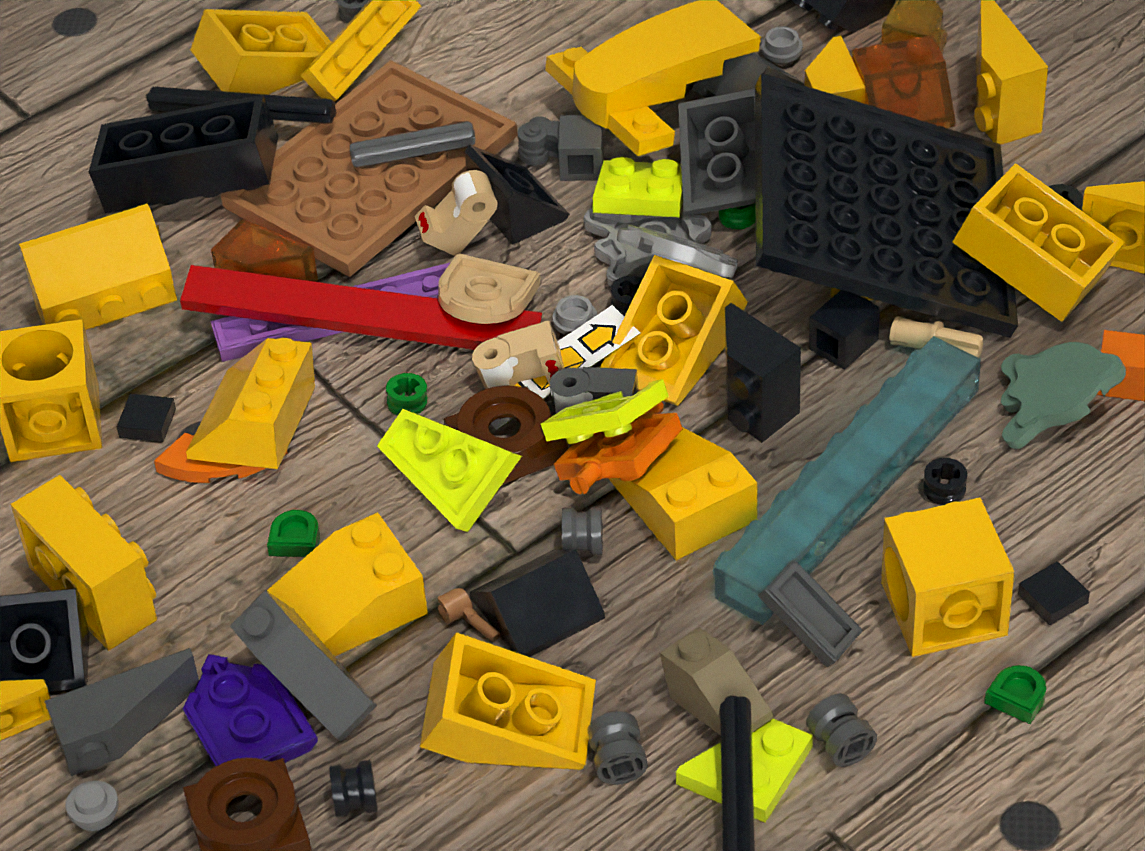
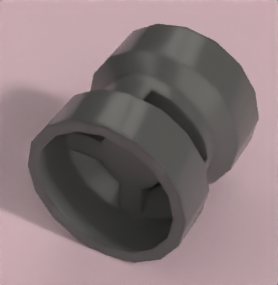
(845, 735)
(617, 749)

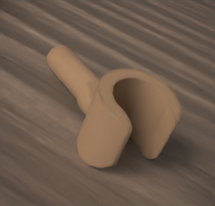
(456, 605)

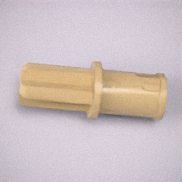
(917, 334)

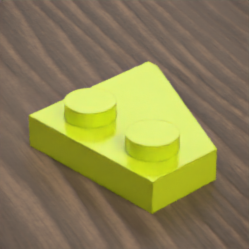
(606, 414)
(776, 757)

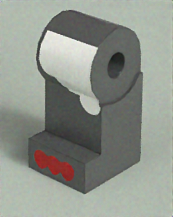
(585, 384)

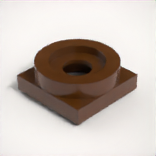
(521, 405)
(274, 829)

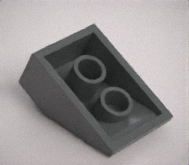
(718, 152)

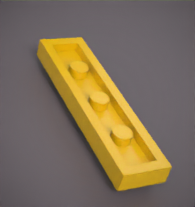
(357, 46)

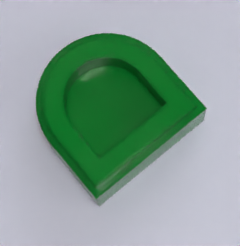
(293, 534)
(1017, 692)

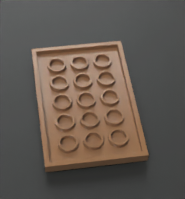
(359, 211)

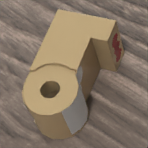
(459, 214)
(518, 356)

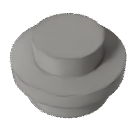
(782, 45)
(572, 313)
(92, 805)

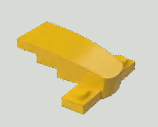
(651, 67)

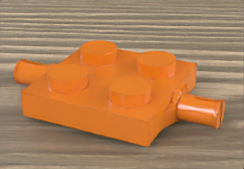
(619, 456)

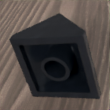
(522, 201)
(540, 602)
(44, 638)

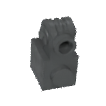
(572, 140)

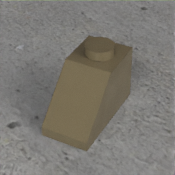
(705, 672)

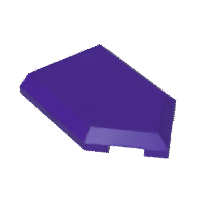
(246, 714)

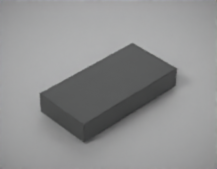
(810, 613)

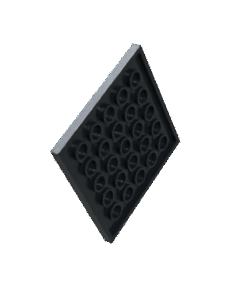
(874, 204)

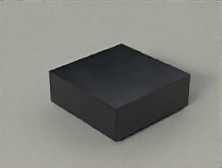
(146, 417)
(1053, 593)

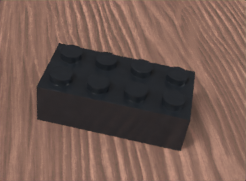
(184, 154)

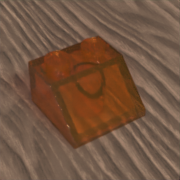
(907, 79)

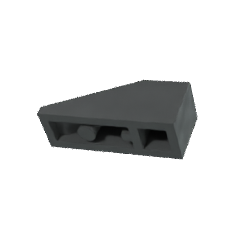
(303, 664)
(117, 712)

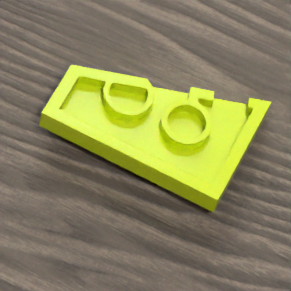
(447, 465)

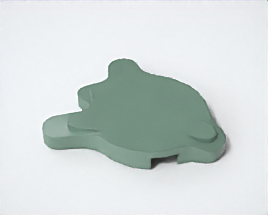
(1055, 387)

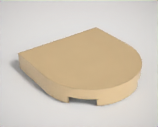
(485, 290)

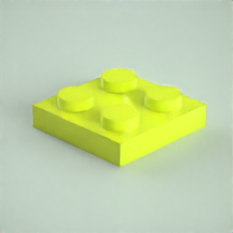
(639, 188)

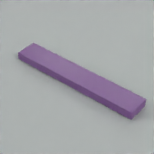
(239, 336)

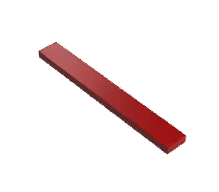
(337, 308)

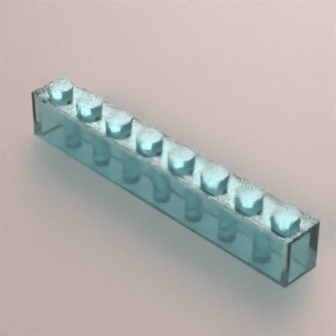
(849, 474)

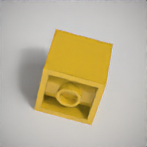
(48, 391)
(946, 576)

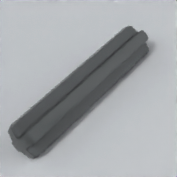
(412, 144)

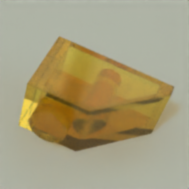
(914, 19)

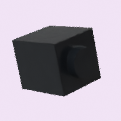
(844, 328)

